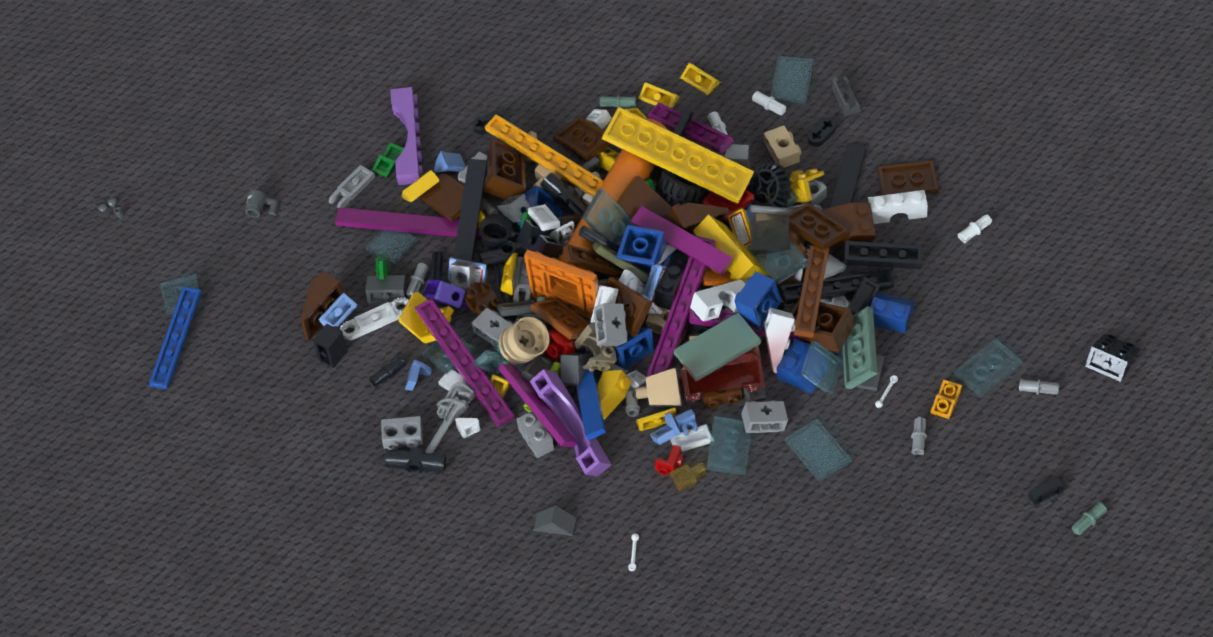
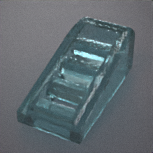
(490, 361)

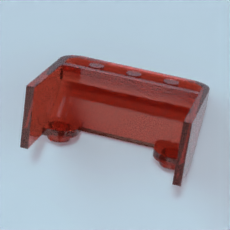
(741, 372)

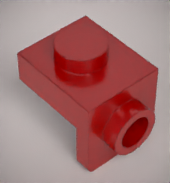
(675, 459)

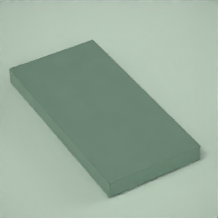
(717, 346)
(860, 350)

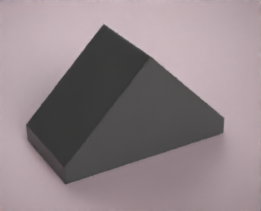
(571, 368)
(555, 521)

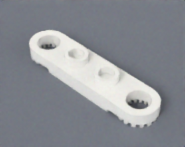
(373, 319)

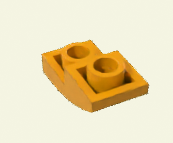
(946, 399)

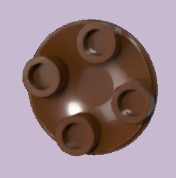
(480, 297)

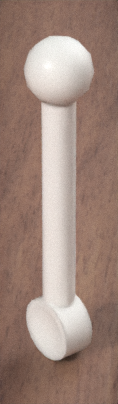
(893, 379)
(632, 566)

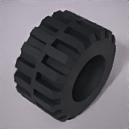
(678, 189)

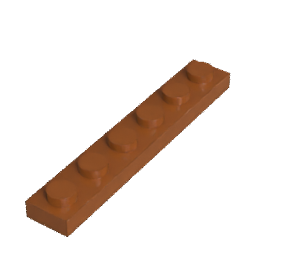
(811, 292)

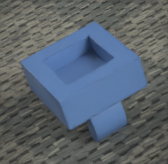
(686, 421)

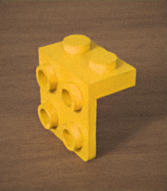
(801, 185)
(413, 322)

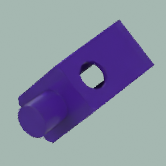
(445, 293)

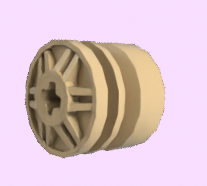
(524, 340)

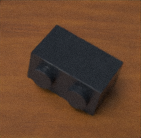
(330, 345)

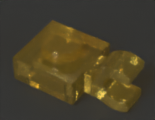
(685, 476)

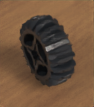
(775, 189)

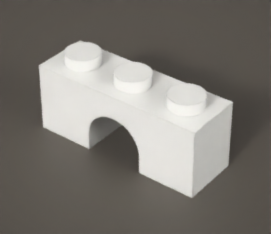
(910, 203)
(709, 302)

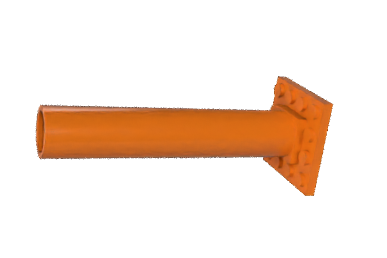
(574, 284)

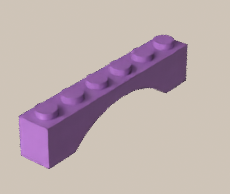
(407, 164)
(555, 395)

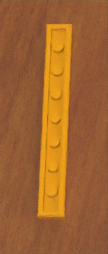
(544, 155)

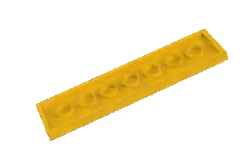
(678, 155)

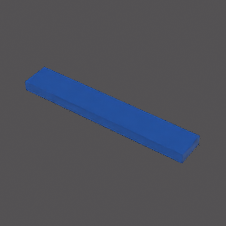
(175, 338)
(590, 405)

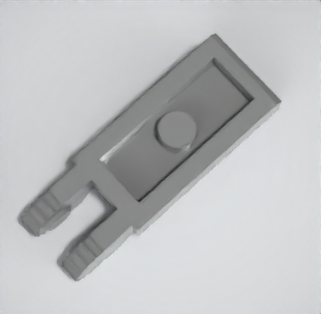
(352, 186)
(521, 281)

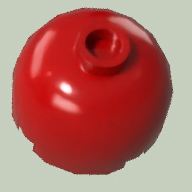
(557, 345)

